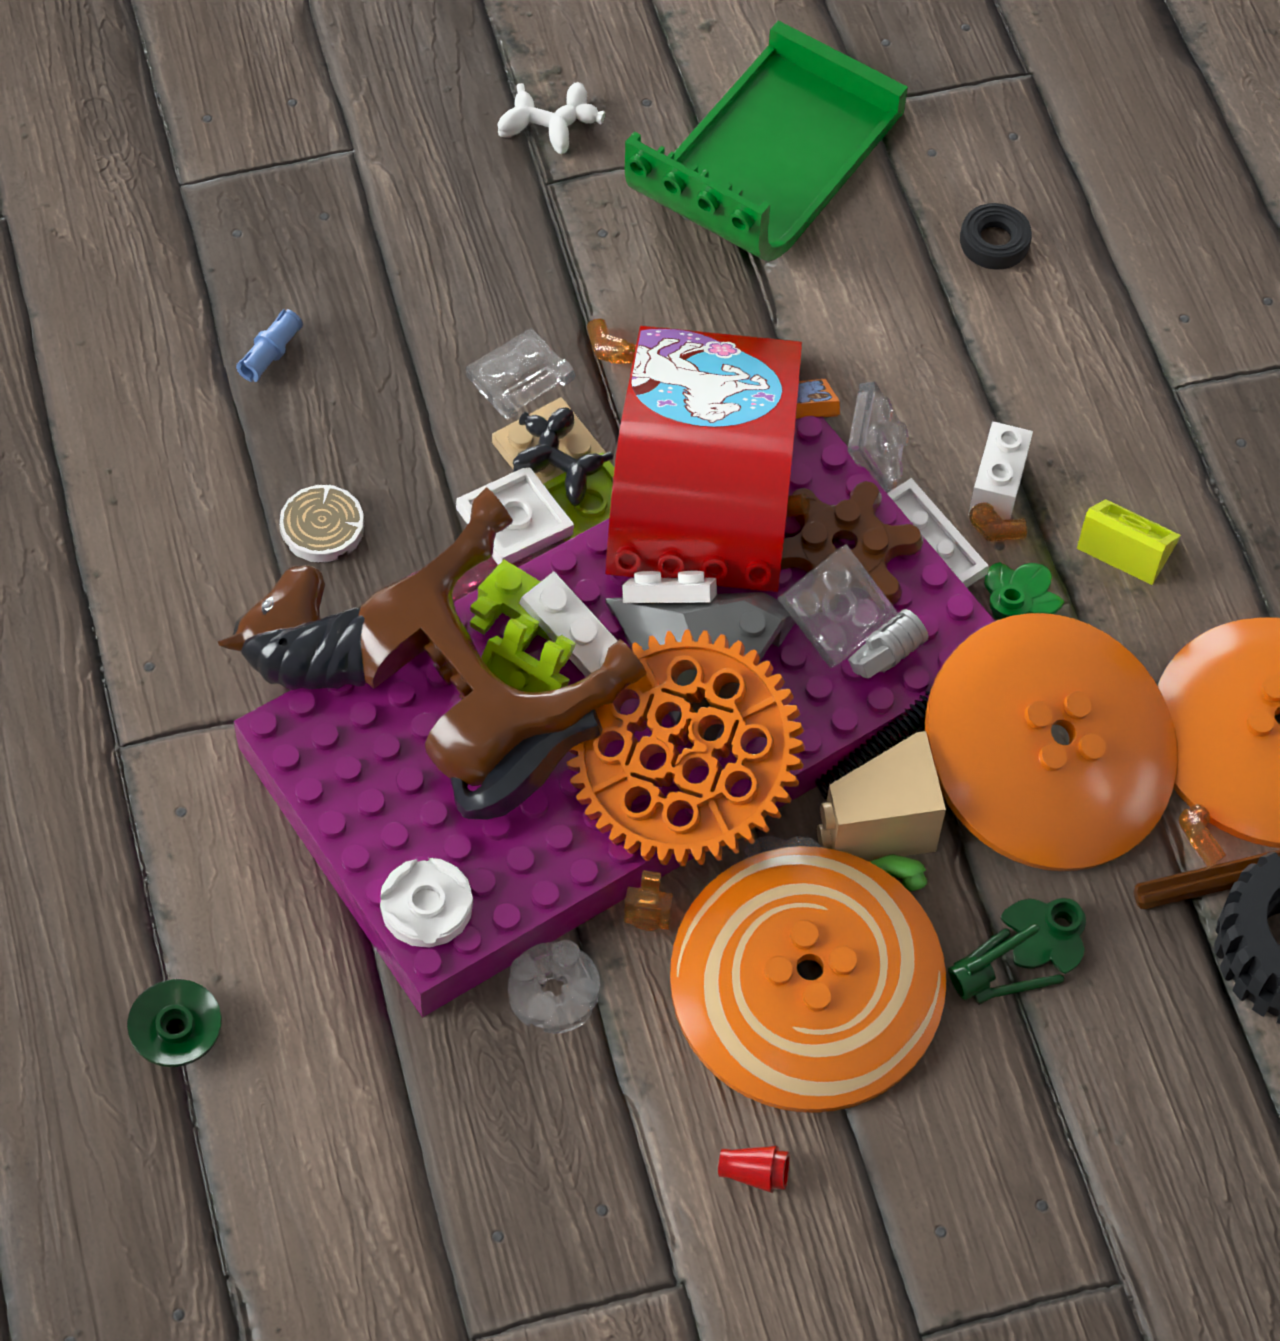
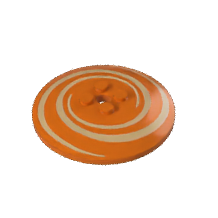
(798, 1038)

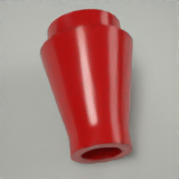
(757, 1166)

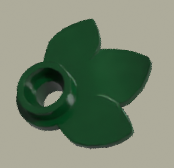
(1052, 942)

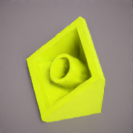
(1126, 540)

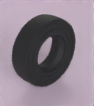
(990, 255)

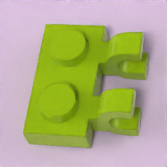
(502, 594)
(520, 670)

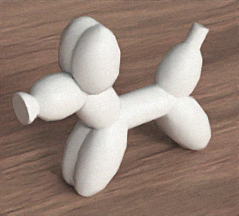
(524, 112)

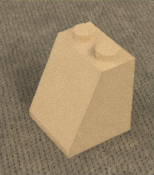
(886, 805)

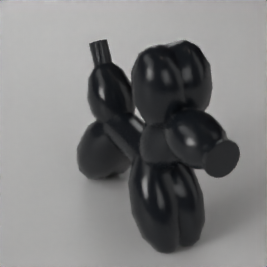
(547, 452)

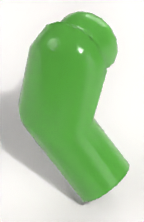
(906, 868)

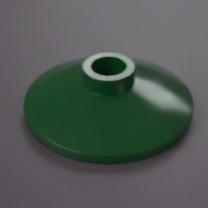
(172, 1004)

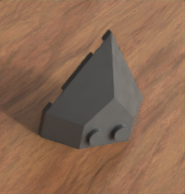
(746, 617)

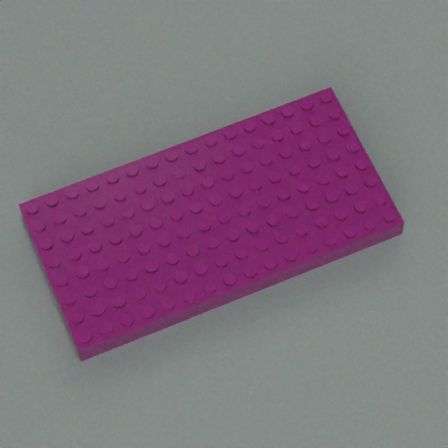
(369, 797)

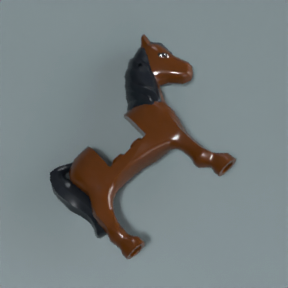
(495, 732)

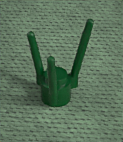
(974, 972)

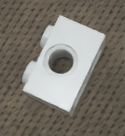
(1002, 468)

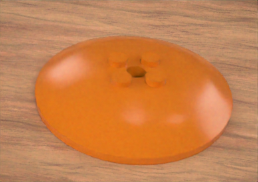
(1225, 726)
(1008, 774)

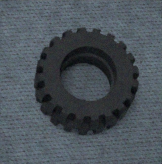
(1245, 939)

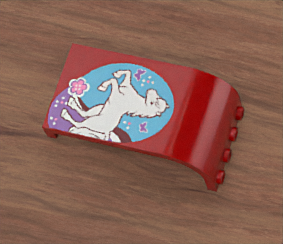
(705, 457)

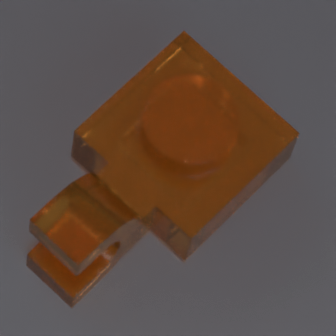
(647, 906)

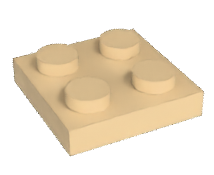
(515, 439)

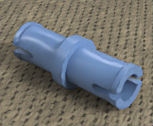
(269, 345)

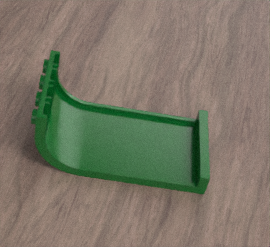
(773, 144)

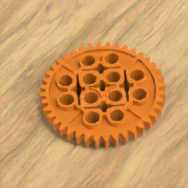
(718, 817)

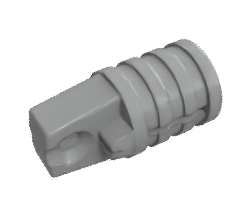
(889, 644)

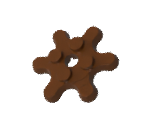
(856, 521)

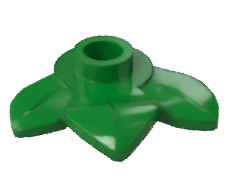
(1021, 590)

